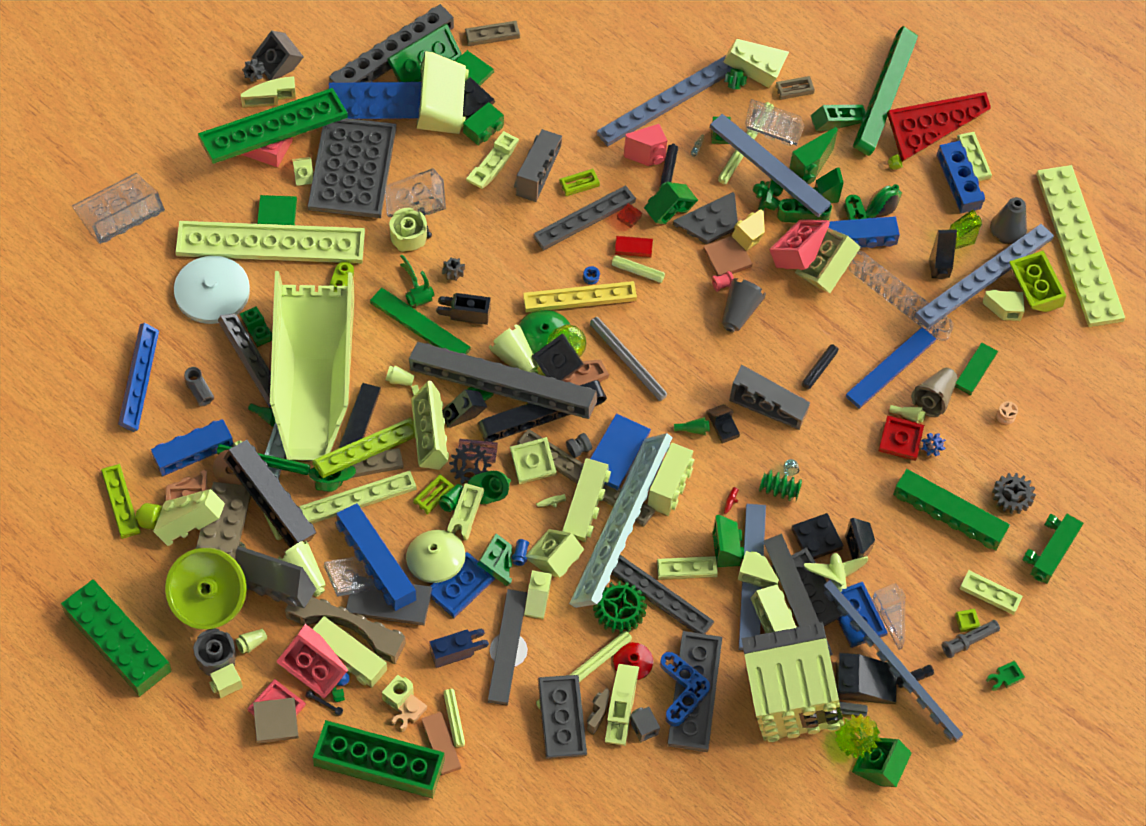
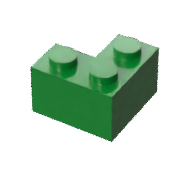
(670, 200)

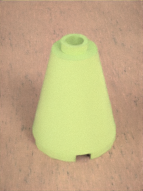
(514, 350)
(302, 556)

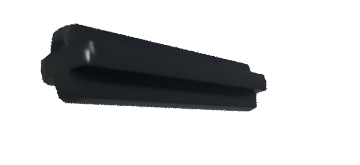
(669, 164)
(820, 366)

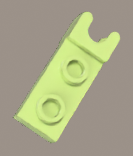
(466, 510)

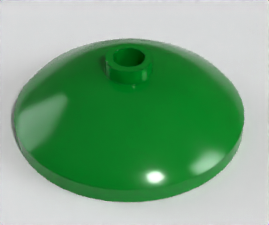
(533, 324)

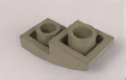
(600, 706)

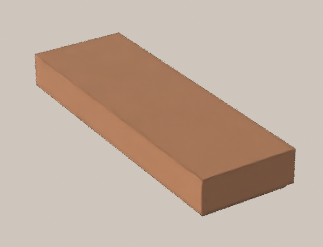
(441, 741)

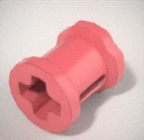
(722, 281)

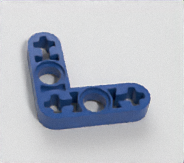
(690, 685)

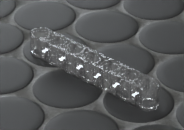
(893, 289)

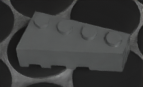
(537, 165)
(768, 398)

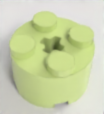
(408, 229)

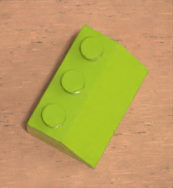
(1039, 282)

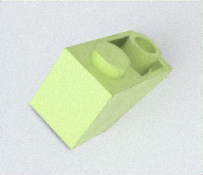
(1005, 304)

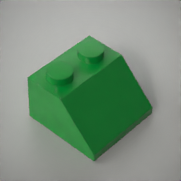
(727, 542)
(884, 763)

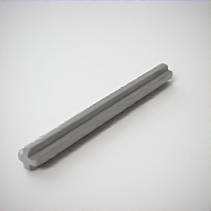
(628, 358)

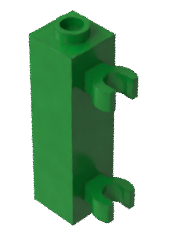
(1057, 547)

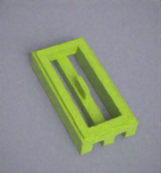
(580, 185)
(422, 505)

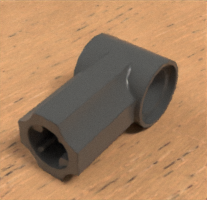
(198, 387)

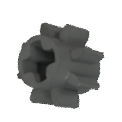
(253, 70)
(453, 269)

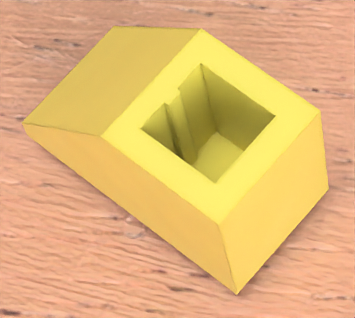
(749, 231)

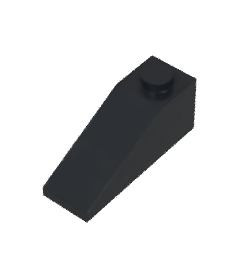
(942, 254)

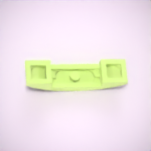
(494, 161)

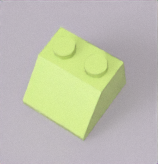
(555, 552)

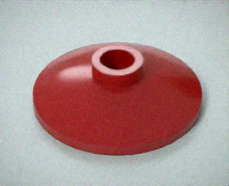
(643, 654)

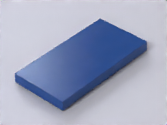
(620, 447)

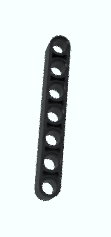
(526, 417)

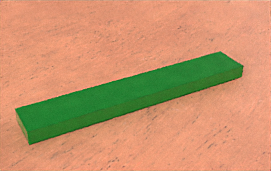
(417, 322)

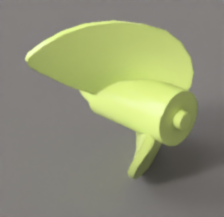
(836, 570)

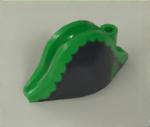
(883, 201)

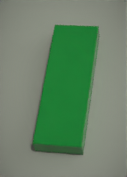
(976, 368)

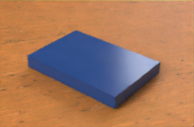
(463, 588)
(862, 602)

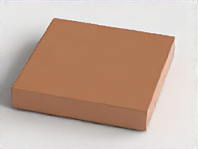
(727, 256)

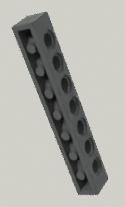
(375, 63)

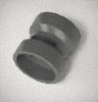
(578, 445)

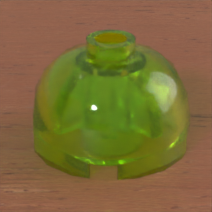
(573, 334)

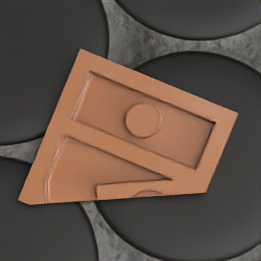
(187, 486)

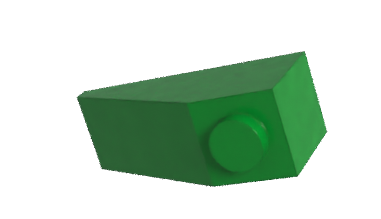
(837, 116)

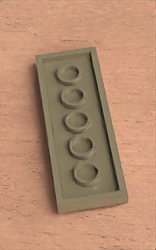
(227, 530)

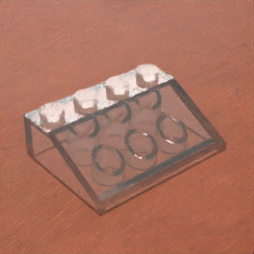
(119, 208)

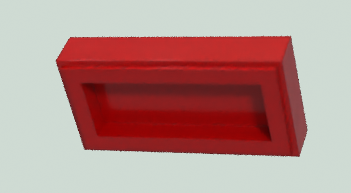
(633, 246)

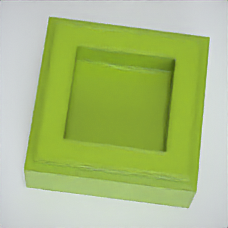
(967, 620)

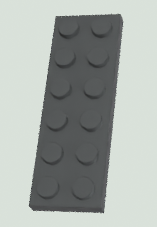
(702, 654)

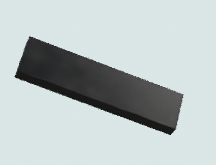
(361, 414)

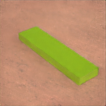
(120, 501)

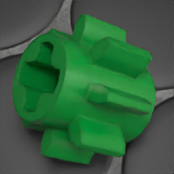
(735, 78)

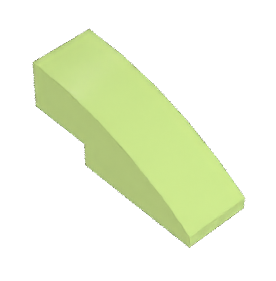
(269, 93)

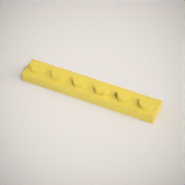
(580, 296)

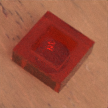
(629, 215)

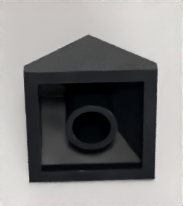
(859, 538)

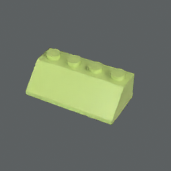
(429, 427)

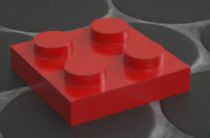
(901, 438)

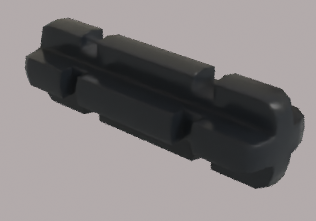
(918, 674)

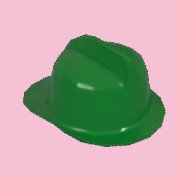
(332, 481)
(494, 484)

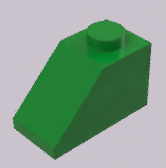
(830, 185)

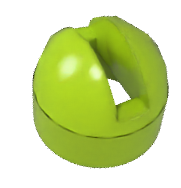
(895, 162)

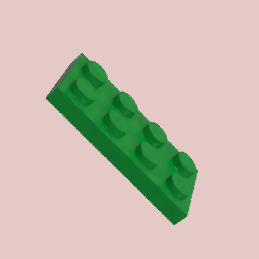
(408, 61)

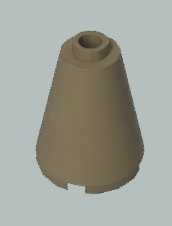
(935, 392)

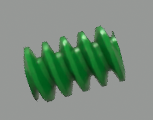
(780, 485)

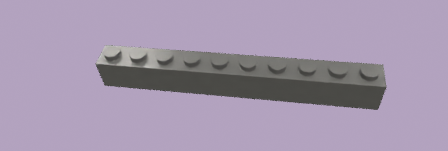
(503, 380)

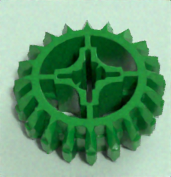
(634, 613)

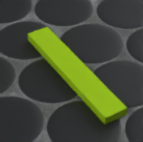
(365, 448)

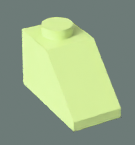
(757, 571)
(538, 594)

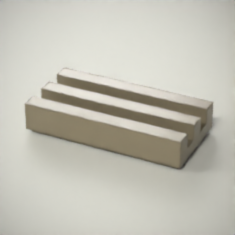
(796, 89)

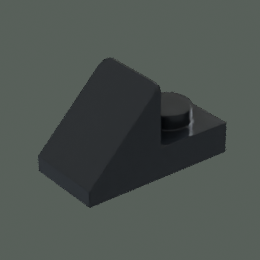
(723, 423)

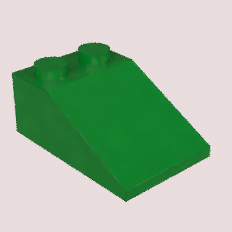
(812, 156)

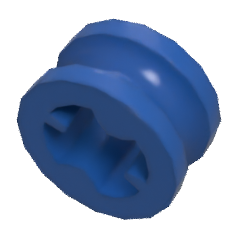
(592, 270)

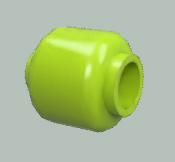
(148, 515)

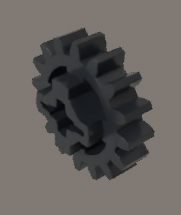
(461, 454)

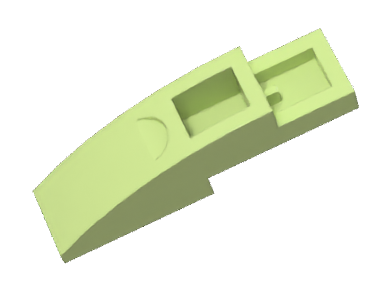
(621, 704)

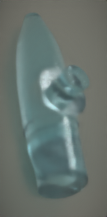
(697, 145)

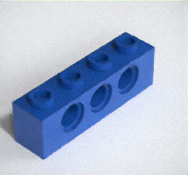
(954, 165)

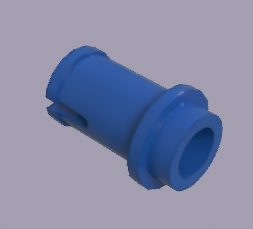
(519, 556)

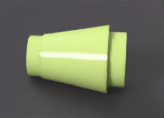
(399, 376)
(249, 641)

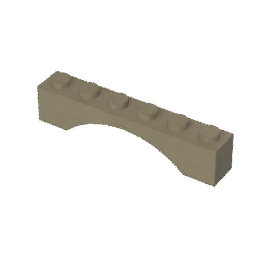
(385, 642)

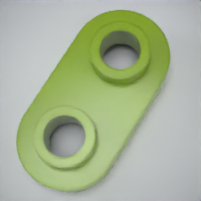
(340, 276)

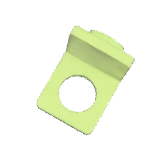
(303, 171)

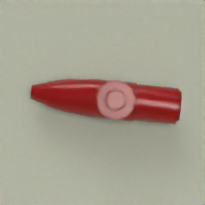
(731, 500)

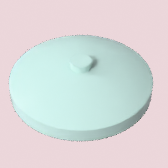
(211, 289)

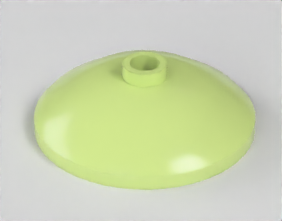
(437, 564)

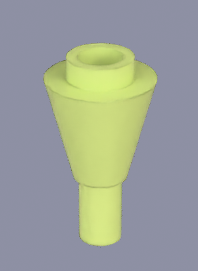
(913, 414)

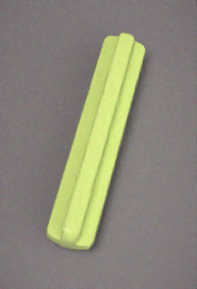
(638, 269)
(454, 718)

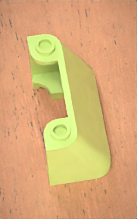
(441, 94)

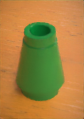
(450, 499)

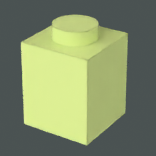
(225, 681)

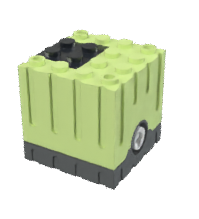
(792, 682)

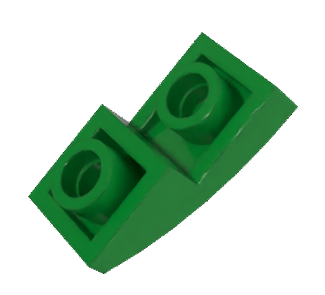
(256, 326)

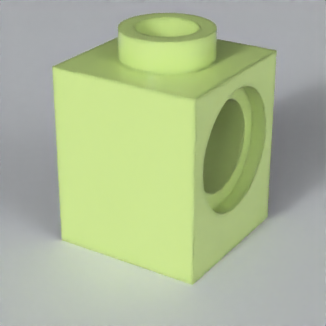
(396, 700)

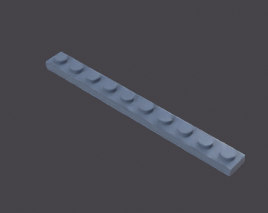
(664, 102)
(982, 276)
(897, 668)

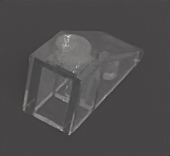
(891, 606)

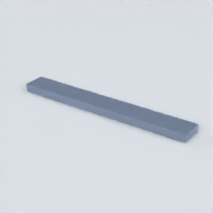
(770, 165)
(753, 542)

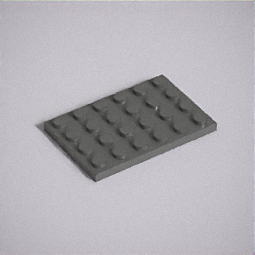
(352, 168)

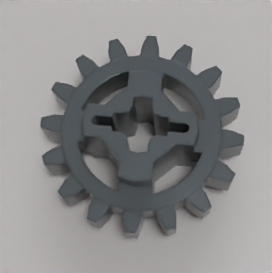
(1021, 489)

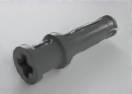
(963, 641)

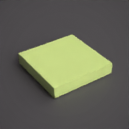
(533, 460)

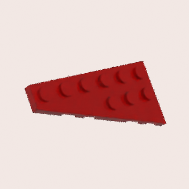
(927, 123)

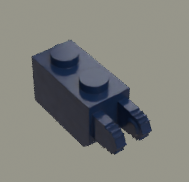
(456, 647)

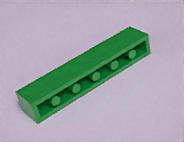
(951, 509)

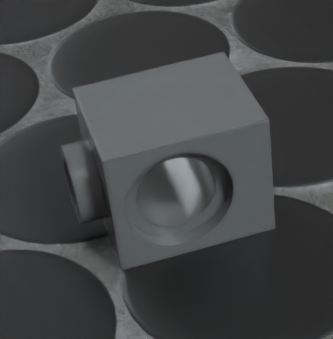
(644, 724)

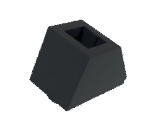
(464, 408)

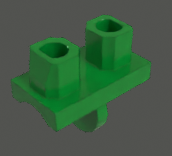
(765, 192)

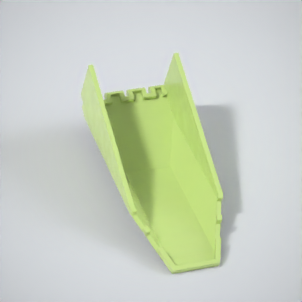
(310, 365)

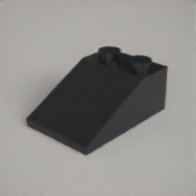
(864, 679)

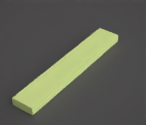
(363, 495)

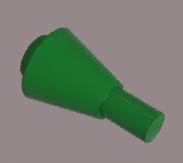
(264, 412)
(696, 426)

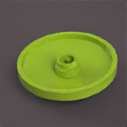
(188, 591)

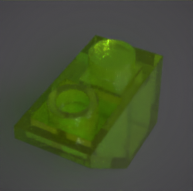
(967, 229)

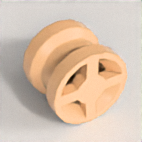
(1008, 408)

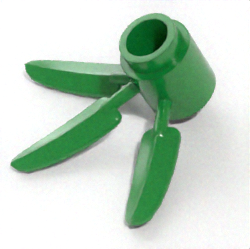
(419, 294)

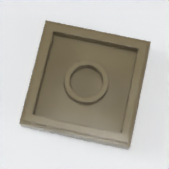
(275, 720)

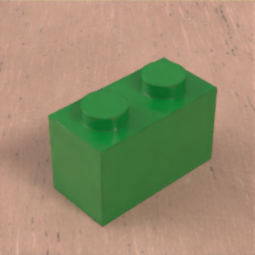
(483, 124)

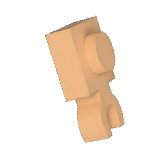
(409, 710)

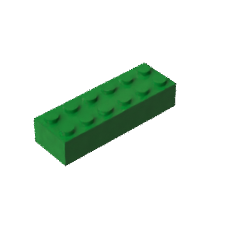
(116, 637)
(378, 759)

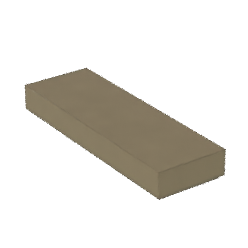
(492, 33)

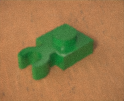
(1007, 674)

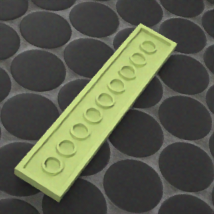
(270, 242)
(1080, 246)

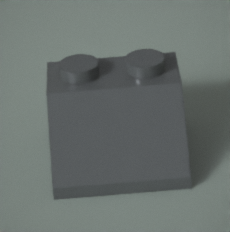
(278, 55)

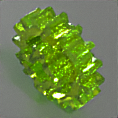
(850, 743)

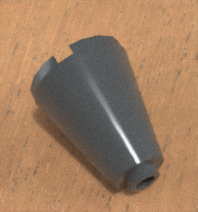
(1010, 221)
(741, 303)

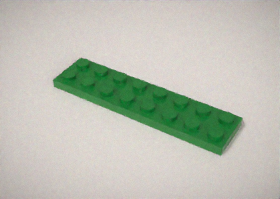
(272, 125)

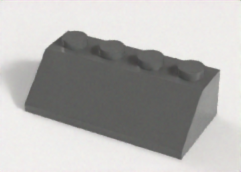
(275, 578)

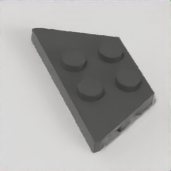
(711, 220)

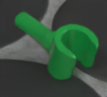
(338, 695)

